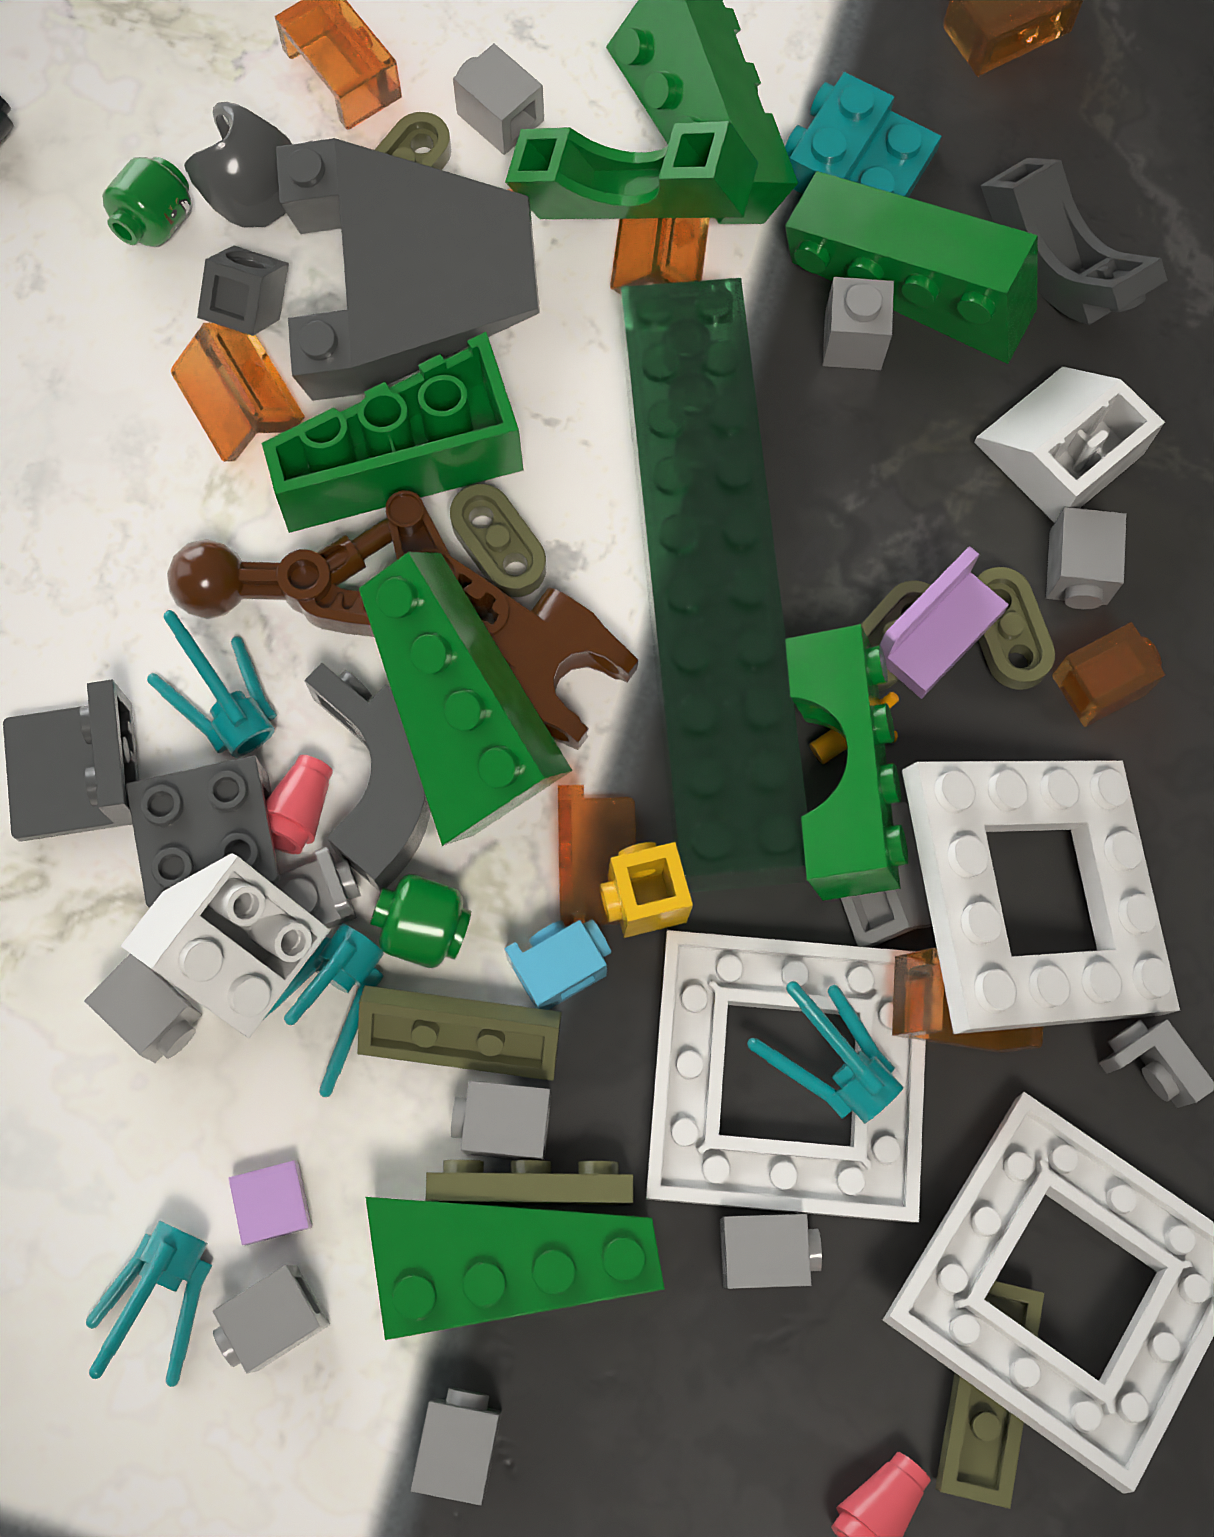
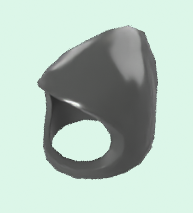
(241, 170)

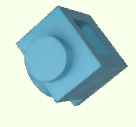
(560, 962)

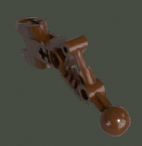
(537, 644)

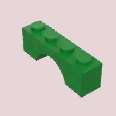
(698, 175)
(852, 834)

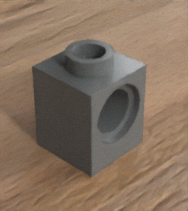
(242, 290)

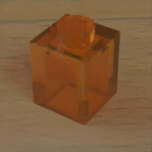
(1109, 674)

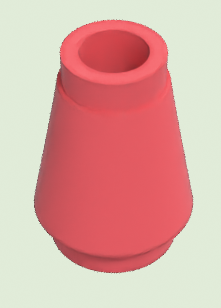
(297, 804)
(884, 1501)

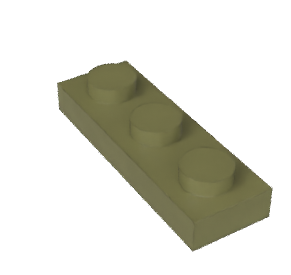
(458, 1032)
(530, 1184)
(979, 1433)

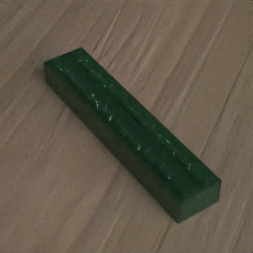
(712, 586)

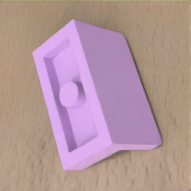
(941, 626)

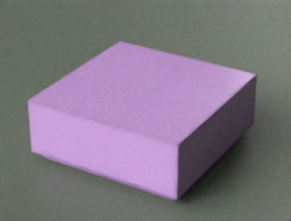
(270, 1202)

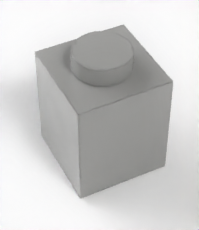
(498, 97)
(858, 323)
(1086, 557)
(144, 1010)
(502, 1121)
(768, 1251)
(268, 1320)
(457, 1447)

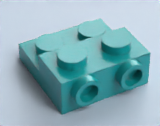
(860, 140)

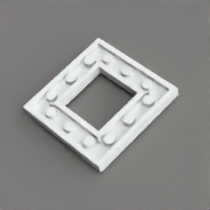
(983, 984)
(696, 1165)
(942, 1306)

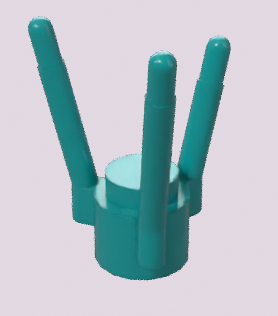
(238, 721)
(342, 962)
(863, 1079)
(162, 1260)

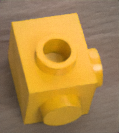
(646, 889)

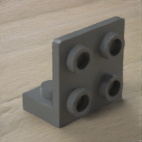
(71, 766)
(199, 818)

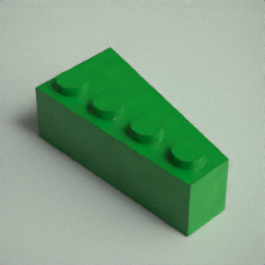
(692, 69)
(946, 266)
(418, 436)
(457, 698)
(490, 1263)

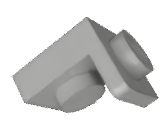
(323, 888)
(1170, 1064)

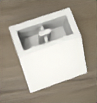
(1070, 438)
(227, 941)

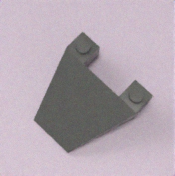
(422, 263)

